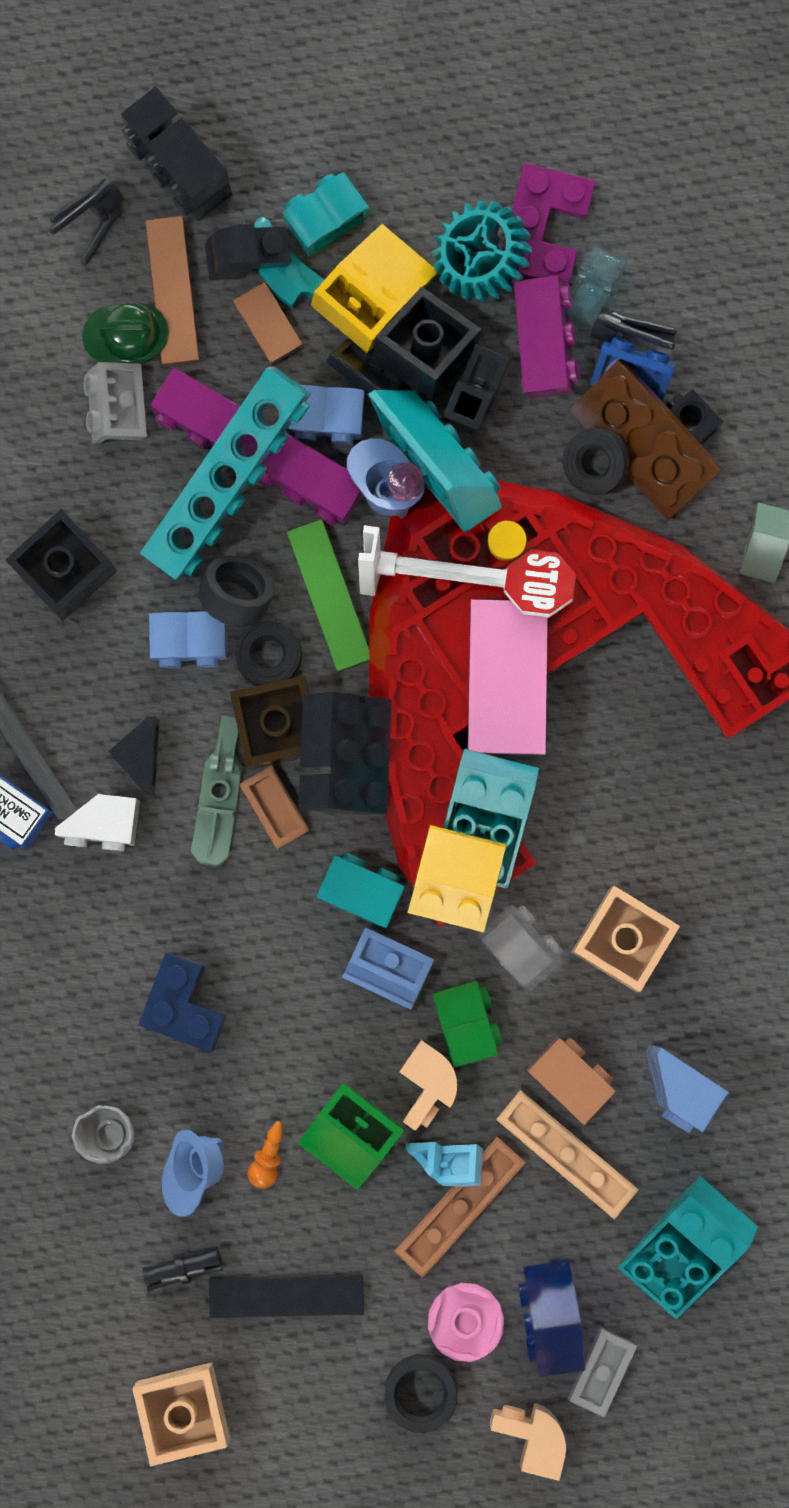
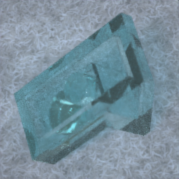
(594, 285)

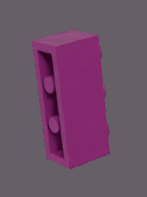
(546, 337)

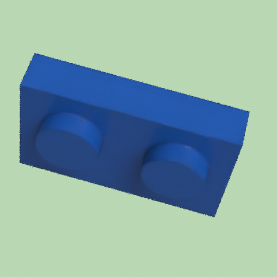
(652, 367)

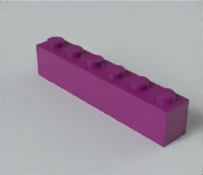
(295, 468)

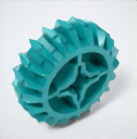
(485, 224)

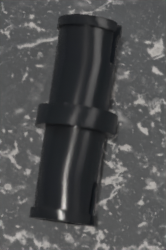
(182, 1269)

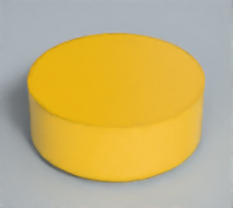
(507, 540)

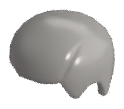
(103, 1134)

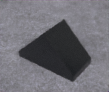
(139, 753)

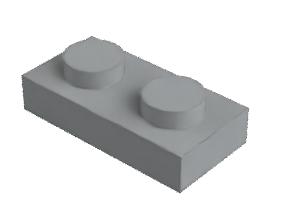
(603, 1372)

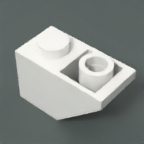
(102, 820)

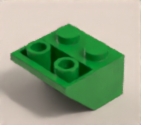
(351, 1135)

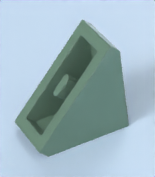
(766, 544)

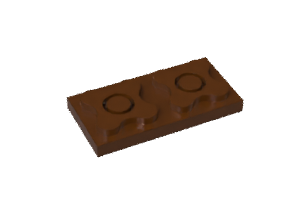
(663, 454)

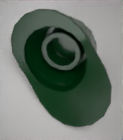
(125, 333)

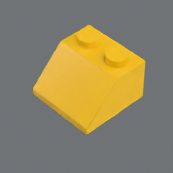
(457, 878)

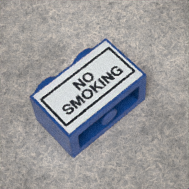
(20, 816)

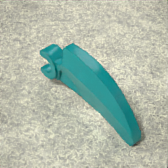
(289, 282)

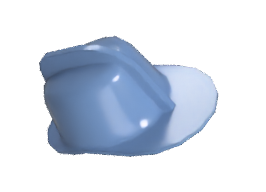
(369, 469)
(190, 1170)

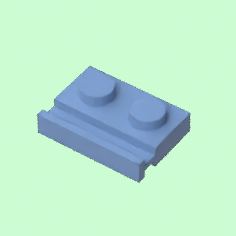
(388, 968)

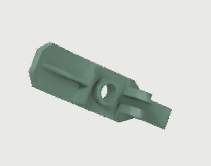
(217, 815)

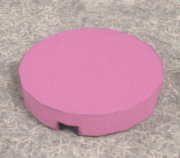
(465, 1310)

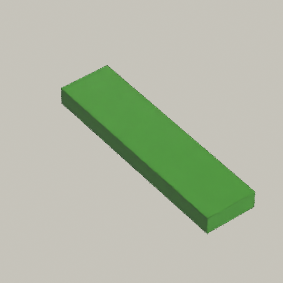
(329, 595)

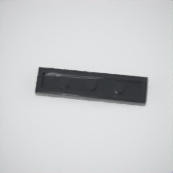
(286, 1296)

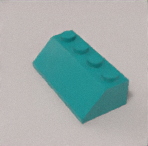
(435, 448)

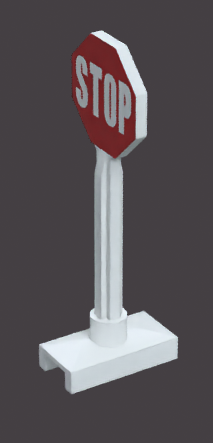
(535, 582)

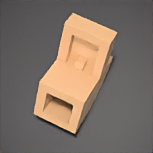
(437, 1078)
(543, 1436)

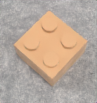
(625, 939)
(181, 1414)

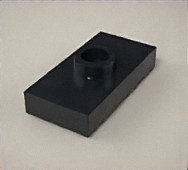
(362, 369)

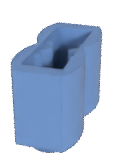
(332, 414)
(187, 637)

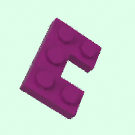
(538, 194)

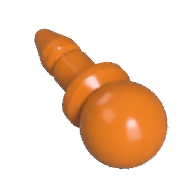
(263, 1170)

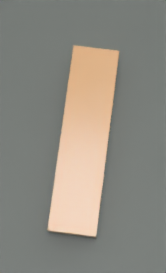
(567, 1154)

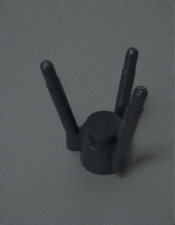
(101, 200)
(617, 325)

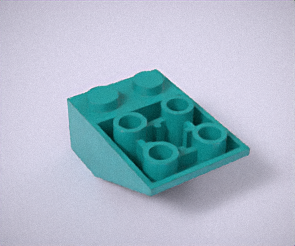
(492, 803)
(689, 1247)

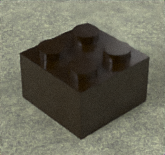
(270, 721)

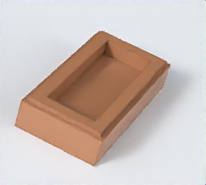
(268, 323)
(274, 807)

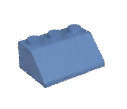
(682, 1091)

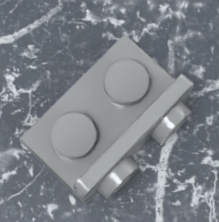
(115, 402)

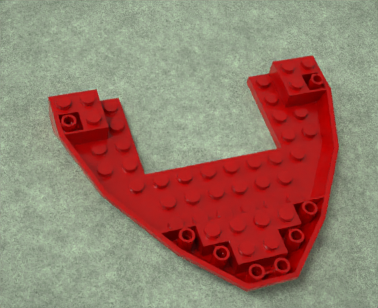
(421, 636)

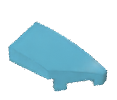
(449, 1164)

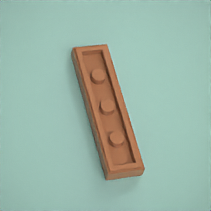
(173, 289)
(458, 1209)

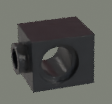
(708, 420)

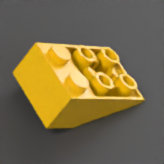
(371, 286)

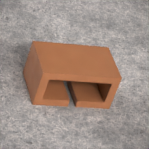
(572, 1079)

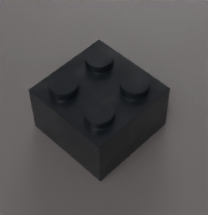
(426, 344)
(61, 565)

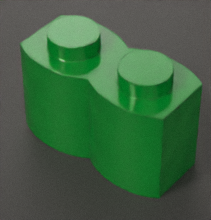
(466, 1024)

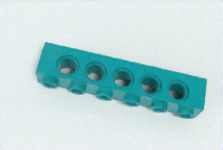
(164, 545)

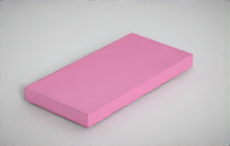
(507, 680)

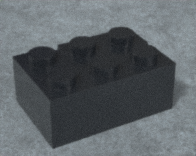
(175, 155)
(354, 741)

